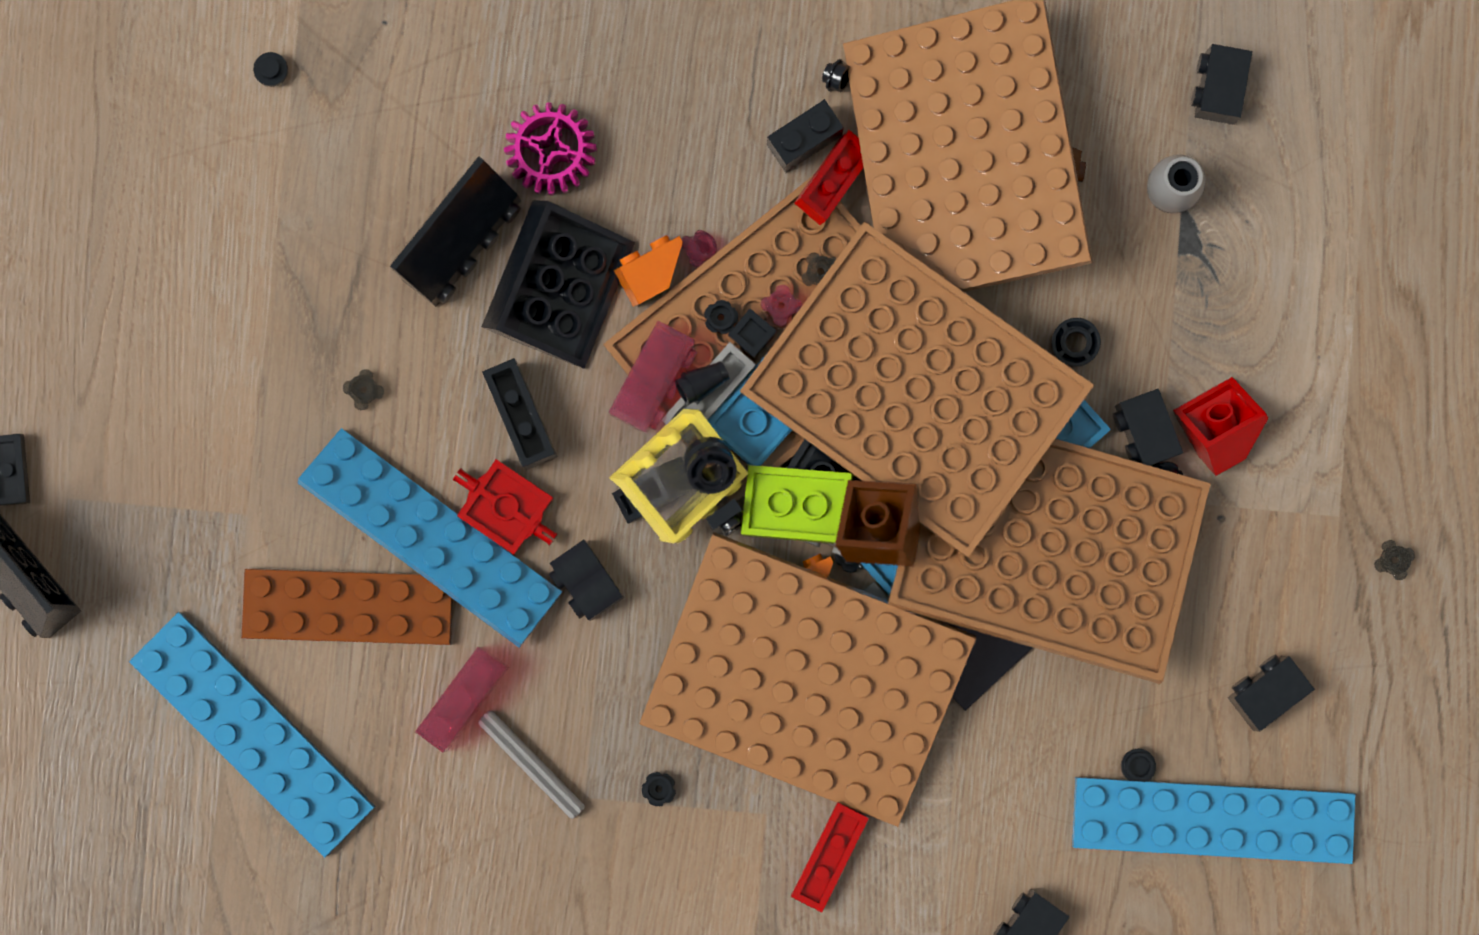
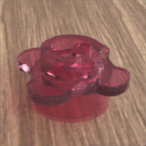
(699, 247)
(771, 303)

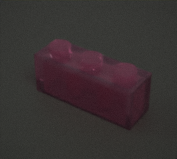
(653, 378)
(462, 699)

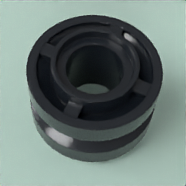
(1081, 326)
(711, 479)

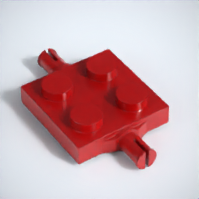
(505, 507)

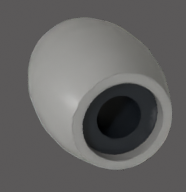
(1176, 183)

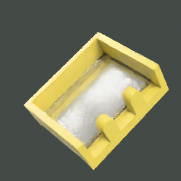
(659, 484)

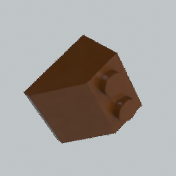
(879, 523)

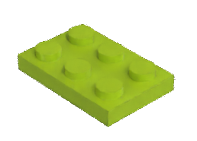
(793, 503)

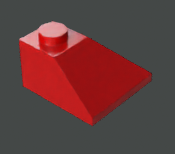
(1222, 425)

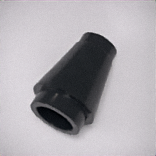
(701, 382)

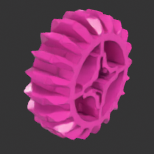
(534, 143)

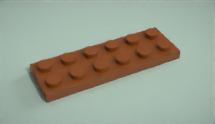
(345, 607)

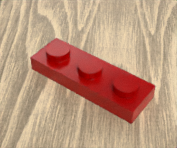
(832, 179)
(829, 857)

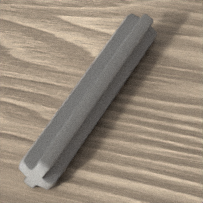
(531, 764)

